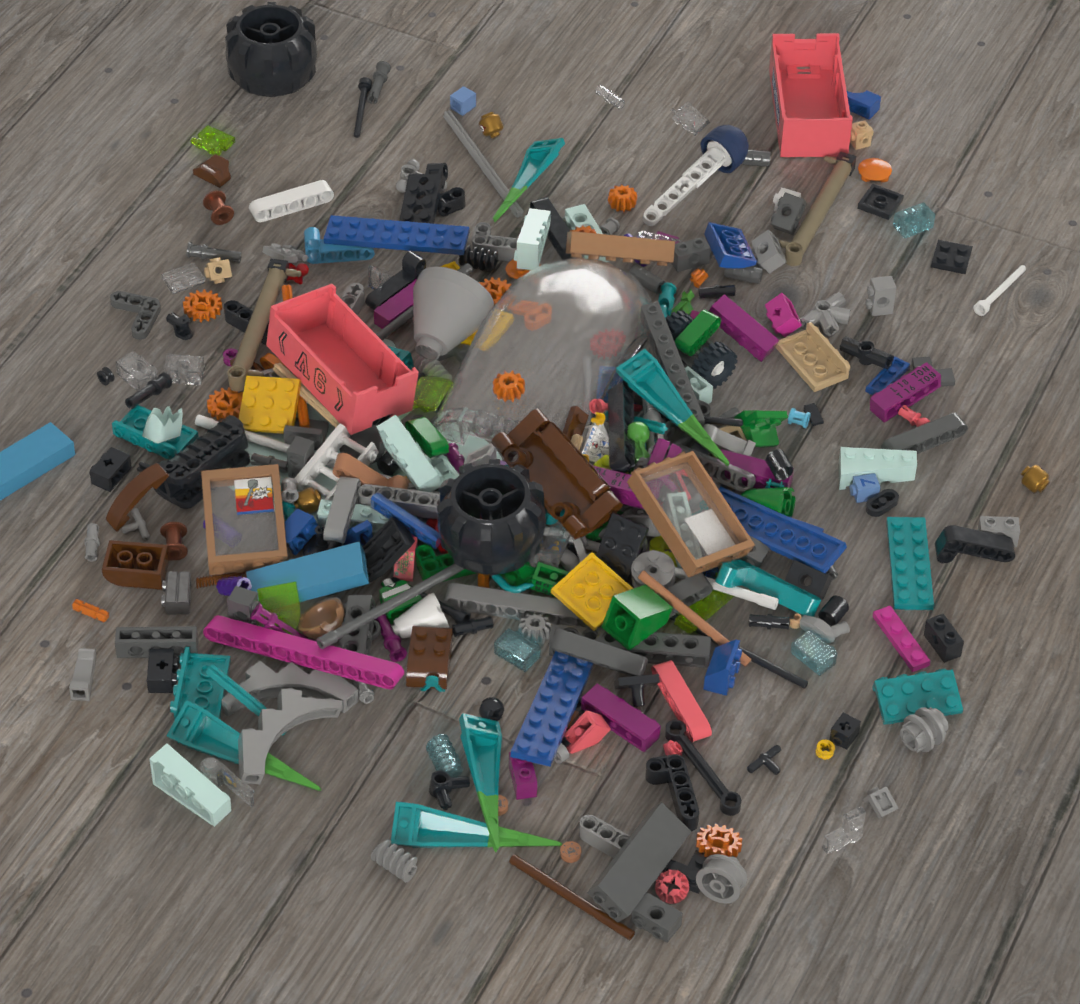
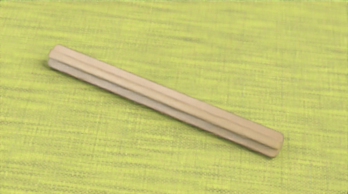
(283, 372)

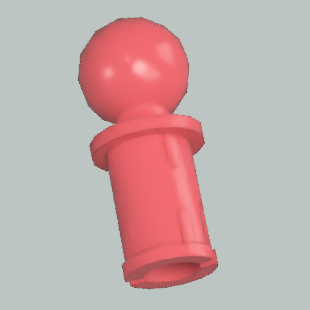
(912, 417)

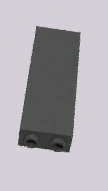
(639, 862)

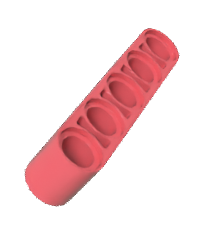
(682, 701)

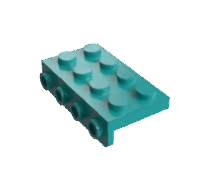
(132, 429)
(197, 685)
(907, 694)

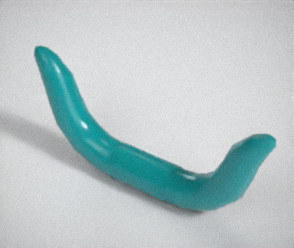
(513, 589)

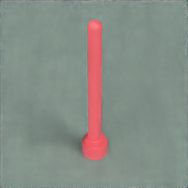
(600, 406)

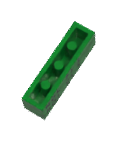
(546, 578)

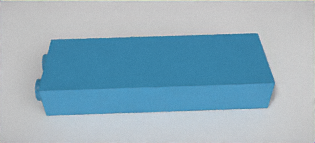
(33, 458)
(316, 573)

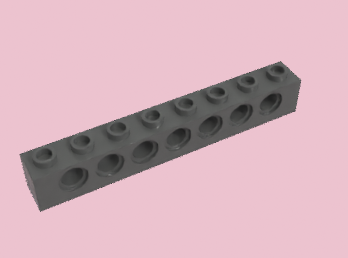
(668, 356)
(658, 647)

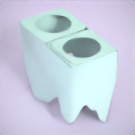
(163, 426)

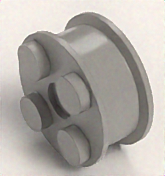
(657, 565)
(721, 878)

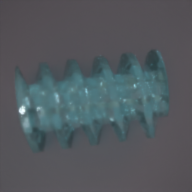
(444, 755)

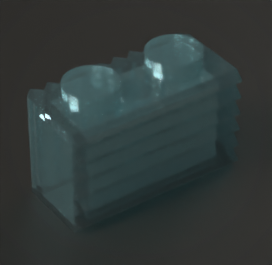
(517, 649)
(814, 652)

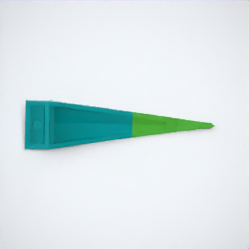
(536, 160)
(650, 382)
(208, 734)
(483, 749)
(430, 828)

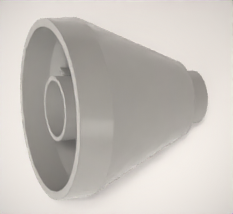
(446, 310)

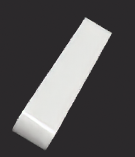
(291, 201)

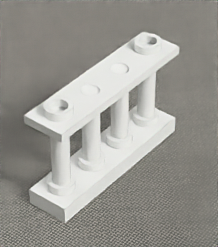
(325, 453)

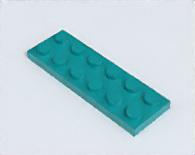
(909, 563)

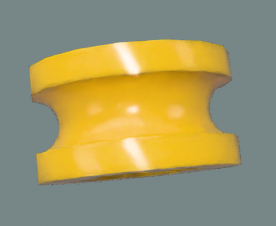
(825, 754)

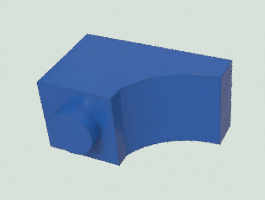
(864, 104)
(359, 533)

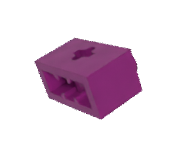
(523, 778)

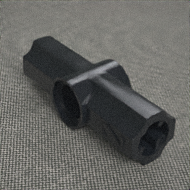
(866, 352)

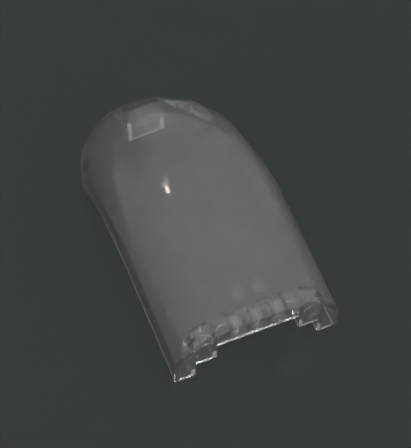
(564, 335)

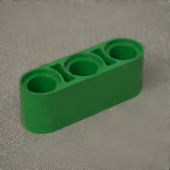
(697, 332)
(427, 437)

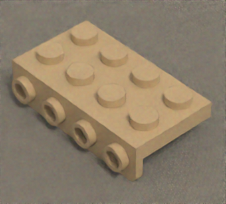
(814, 358)

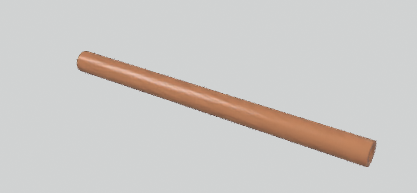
(687, 612)

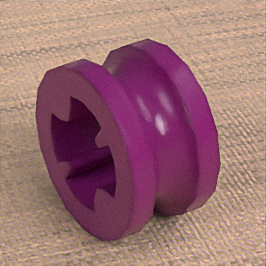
(227, 354)

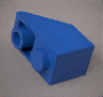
(299, 530)

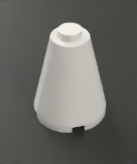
(423, 614)

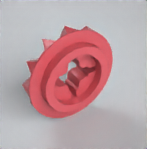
(675, 895)

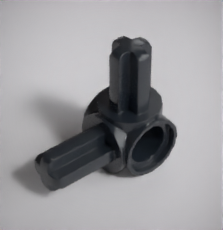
(442, 784)

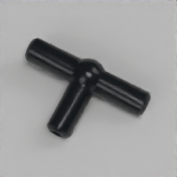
(765, 759)

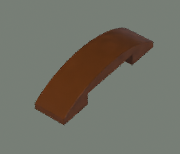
(133, 493)

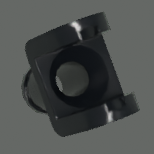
(180, 325)

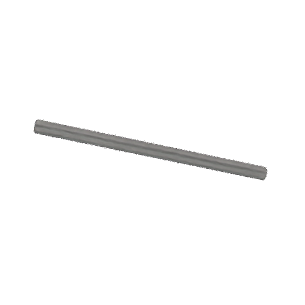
(481, 161)

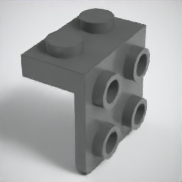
(316, 432)

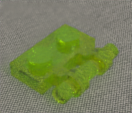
(213, 140)

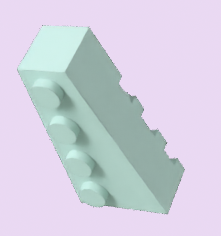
(532, 239)
(409, 455)
(885, 463)
(188, 785)

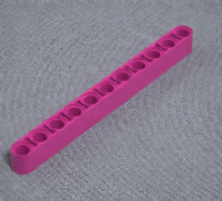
(303, 652)

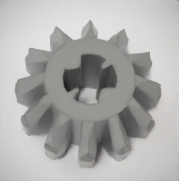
(535, 627)

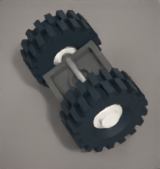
(711, 361)

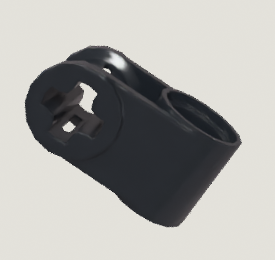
(451, 201)

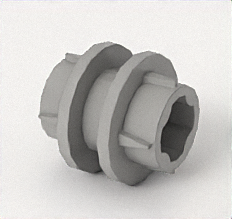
(924, 729)

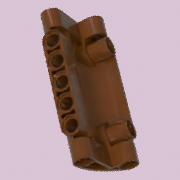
(561, 471)

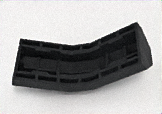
(386, 548)

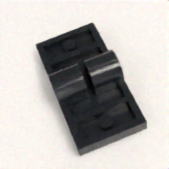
(621, 544)

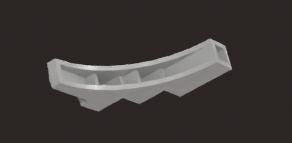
(267, 684)
(272, 723)

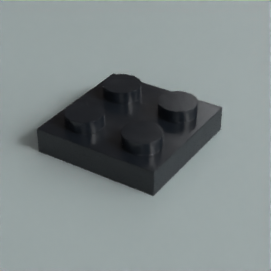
(880, 201)
(951, 256)

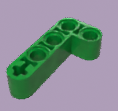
(430, 564)

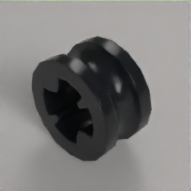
(105, 376)

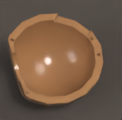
(322, 618)

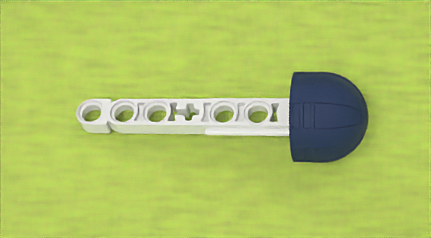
(722, 149)

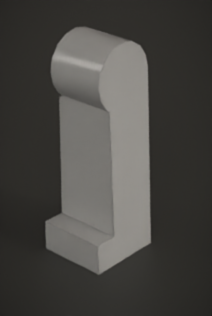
(729, 442)
(83, 674)

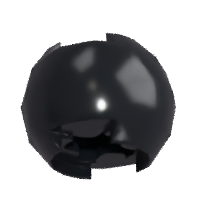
(491, 709)

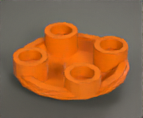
(874, 170)

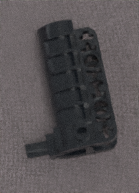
(216, 449)

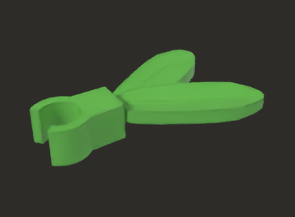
(685, 303)

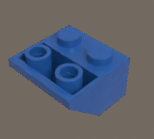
(723, 668)

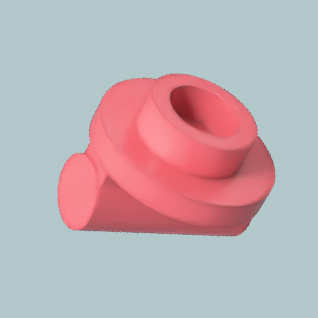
(672, 748)

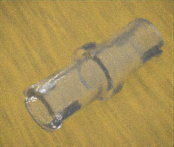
(610, 97)

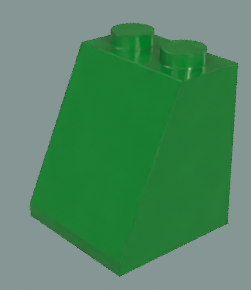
(635, 615)

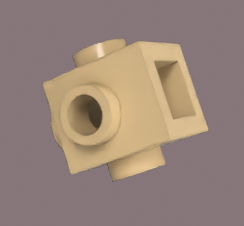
(861, 135)
(222, 265)

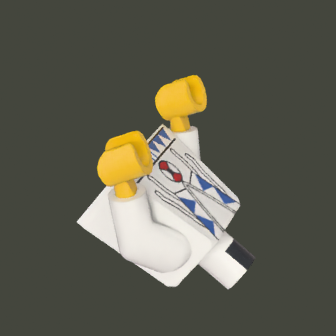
(595, 439)

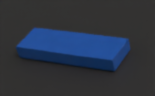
(888, 376)

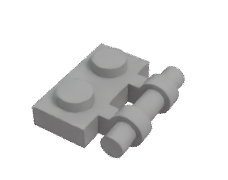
(287, 253)

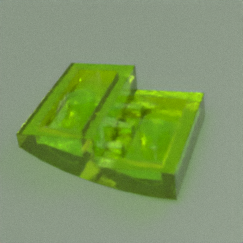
(430, 392)

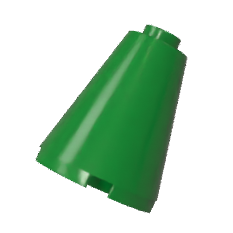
(777, 499)

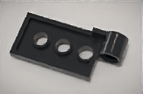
(436, 175)

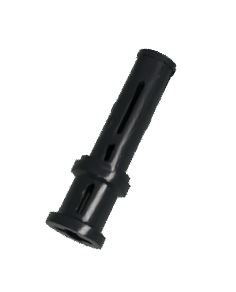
(153, 387)

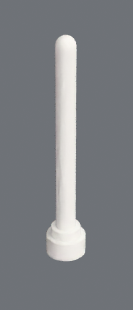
(983, 306)

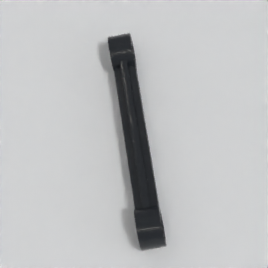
(703, 768)

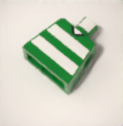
(391, 590)

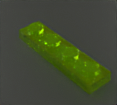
(704, 608)

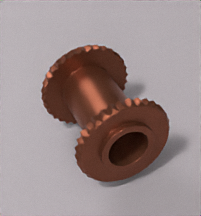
(221, 213)
(174, 533)

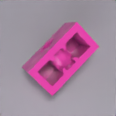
(782, 315)

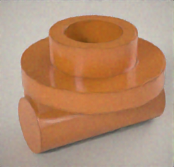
(698, 277)

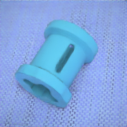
(799, 418)

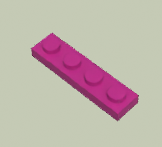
(901, 638)

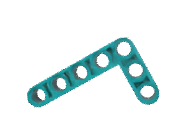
(744, 574)

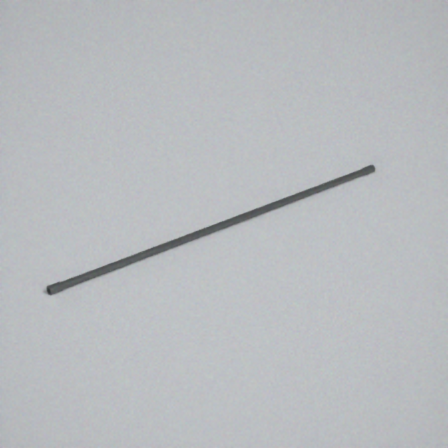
(334, 635)

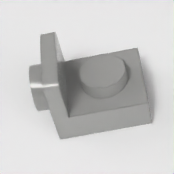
(881, 801)

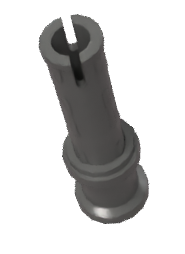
(380, 77)
(206, 252)

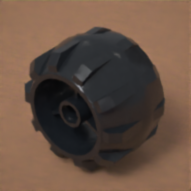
(271, 49)
(491, 517)

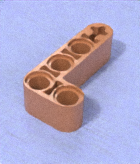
(351, 467)

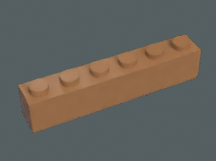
(620, 247)

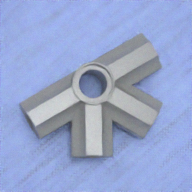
(828, 314)

